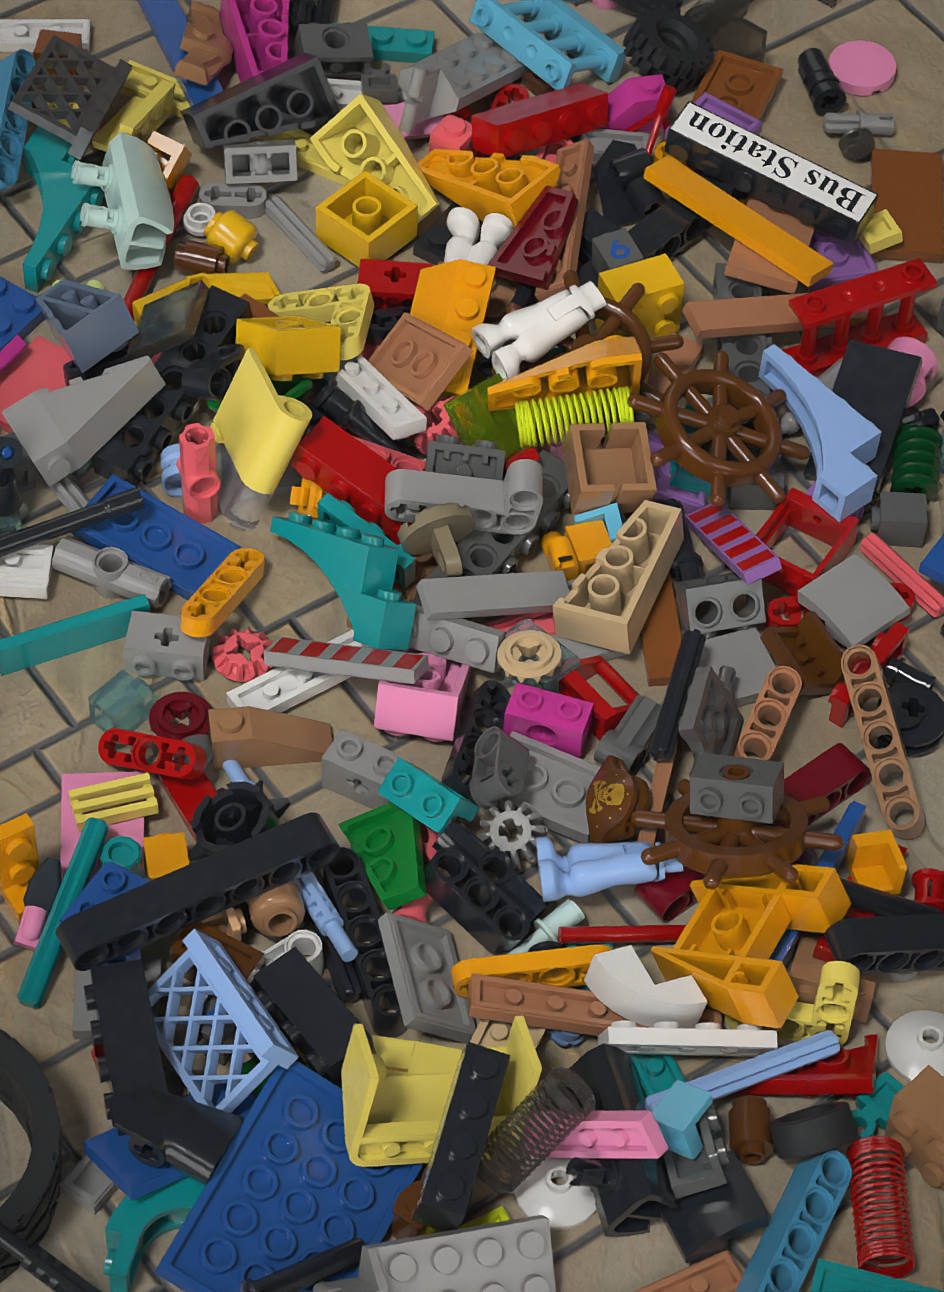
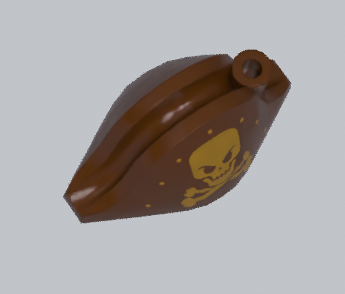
(612, 800)

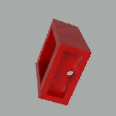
(801, 513)

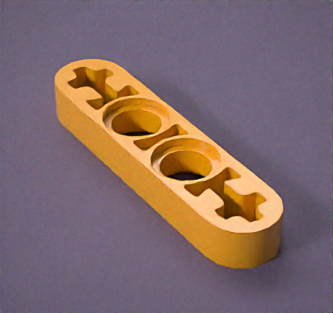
(222, 592)
(552, 967)

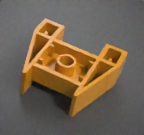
(737, 931)

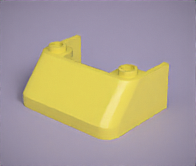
(399, 1116)

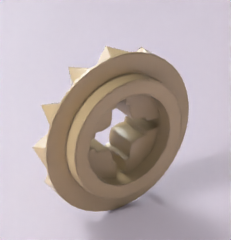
(529, 644)

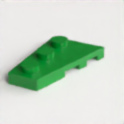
(390, 852)

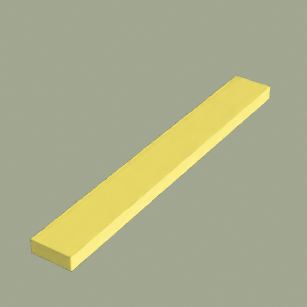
(144, 79)

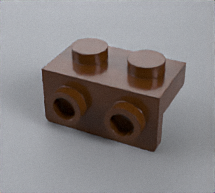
(808, 651)

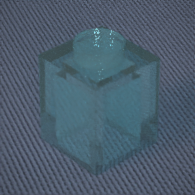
(121, 703)

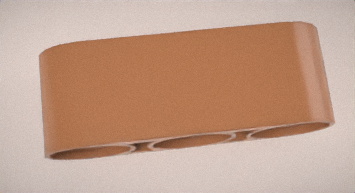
(771, 707)

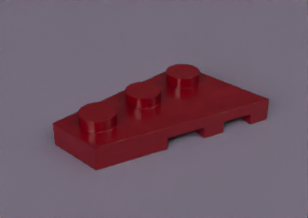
(537, 240)

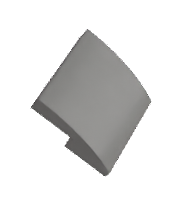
(853, 601)

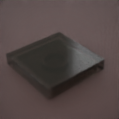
(168, 321)

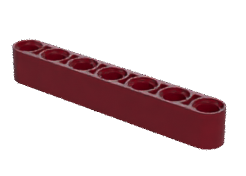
(831, 774)

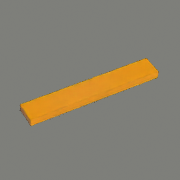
(738, 220)

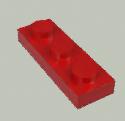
(885, 647)

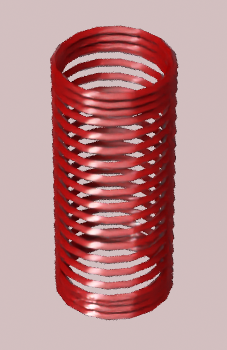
(873, 1248)

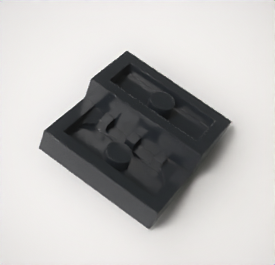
(716, 1214)

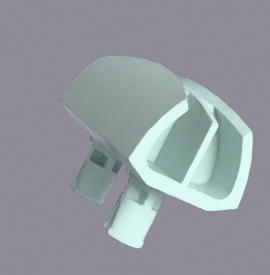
(136, 201)

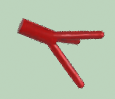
(660, 116)

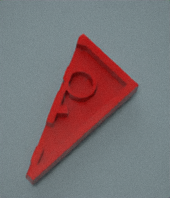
(846, 1073)

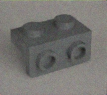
(706, 1169)

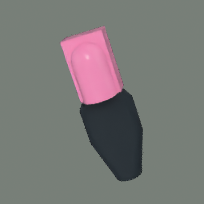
(38, 903)

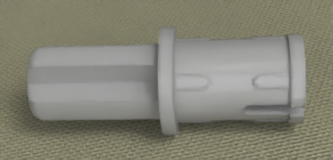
(843, 122)

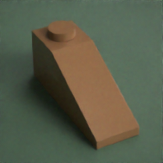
(265, 737)

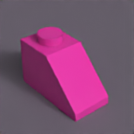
(634, 101)

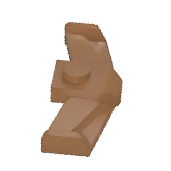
(206, 45)

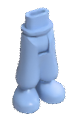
(595, 867)

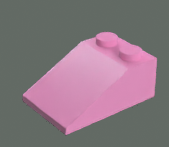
(427, 707)

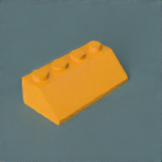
(454, 301)

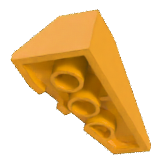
(489, 183)
(595, 366)

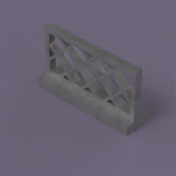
(92, 104)

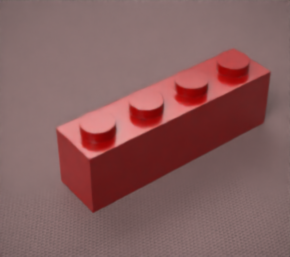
(540, 120)
(347, 472)

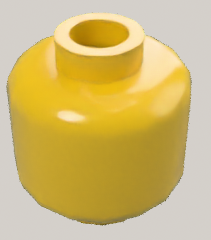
(234, 234)

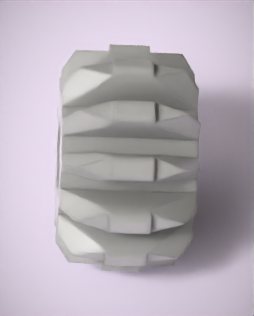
(525, 823)

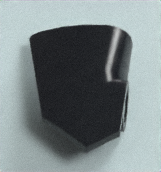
(622, 189)
(174, 1130)

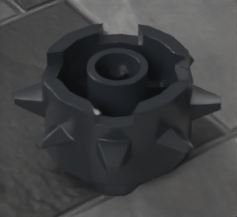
(234, 817)

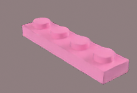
(607, 1136)

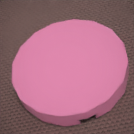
(863, 67)

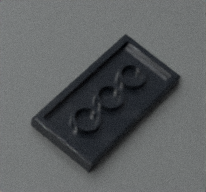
(879, 388)

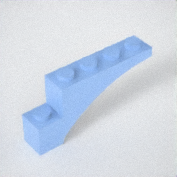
(835, 432)

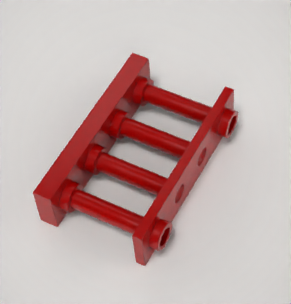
(855, 296)

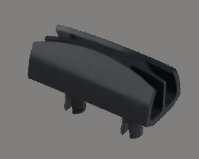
(624, 1188)

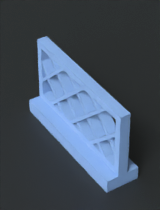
(244, 1010)

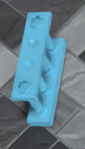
(546, 58)

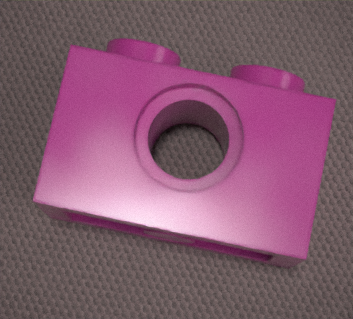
(549, 718)

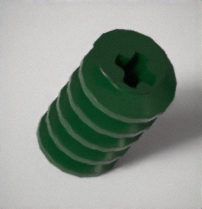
(917, 461)

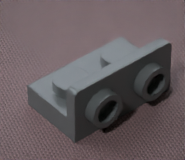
(477, 461)

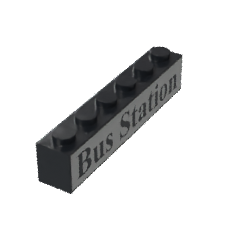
(771, 173)

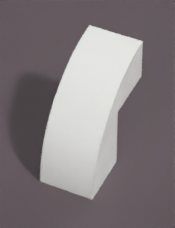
(627, 989)

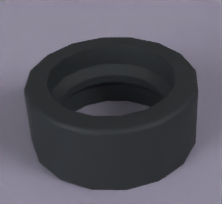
(813, 1130)

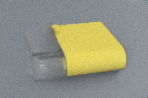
(254, 442)

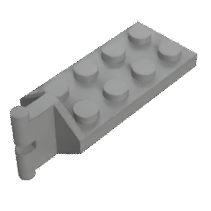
(455, 78)
(471, 1259)

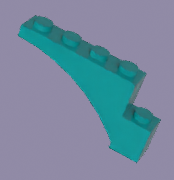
(51, 168)
(361, 574)

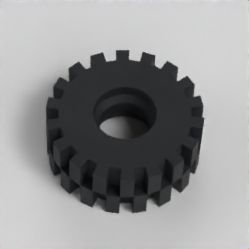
(668, 45)

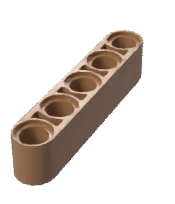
(886, 760)

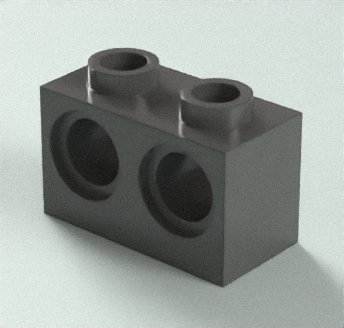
(720, 593)

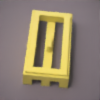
(112, 796)

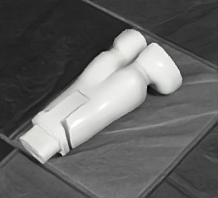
(466, 230)
(536, 328)

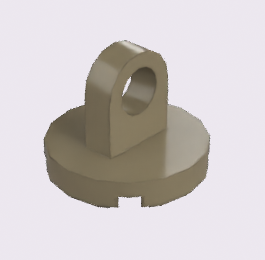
(437, 532)

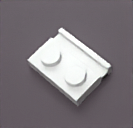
(27, 572)

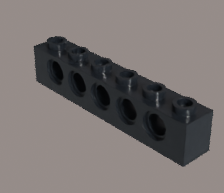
(173, 406)

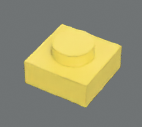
(881, 232)

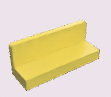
(138, 116)

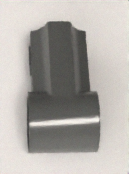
(631, 735)

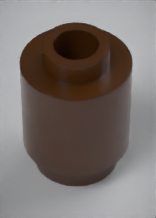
(200, 257)
(750, 1129)

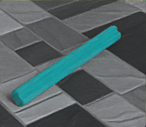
(73, 883)

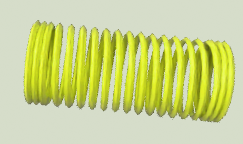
(526, 416)

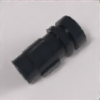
(822, 85)

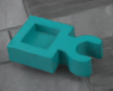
(876, 1107)

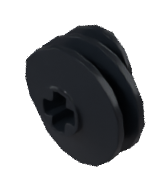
(918, 716)

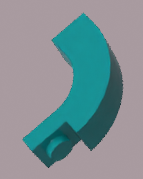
(140, 1222)

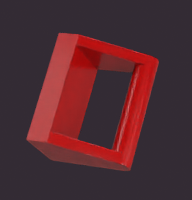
(576, 686)

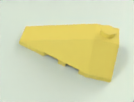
(369, 140)

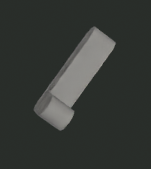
(496, 504)

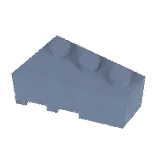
(87, 321)

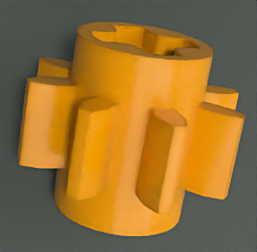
(307, 497)

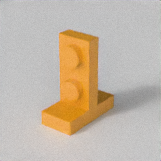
(17, 861)

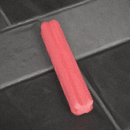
(902, 572)

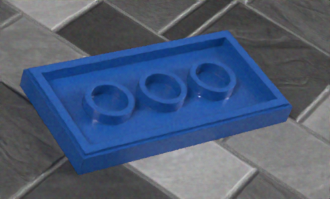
(160, 539)
(133, 1177)

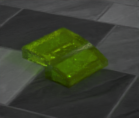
(474, 421)

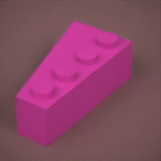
(256, 33)

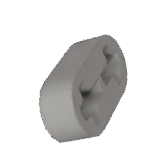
(235, 198)

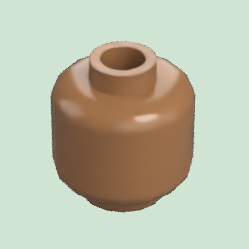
(277, 910)

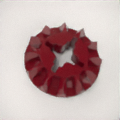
(180, 706)

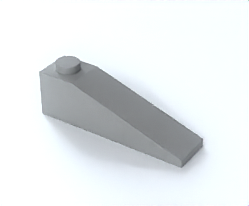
(75, 421)

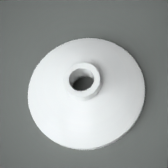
(906, 1045)
(563, 1204)

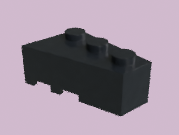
(308, 1012)

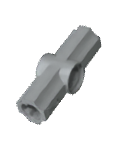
(110, 572)

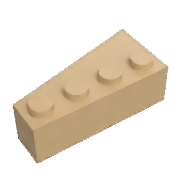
(622, 585)

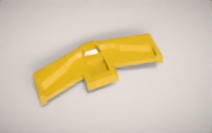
(255, 284)

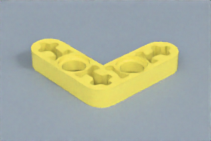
(343, 305)
(831, 1005)

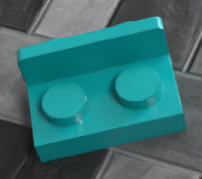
(425, 796)

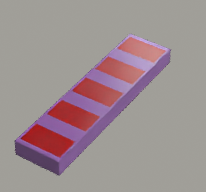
(733, 542)

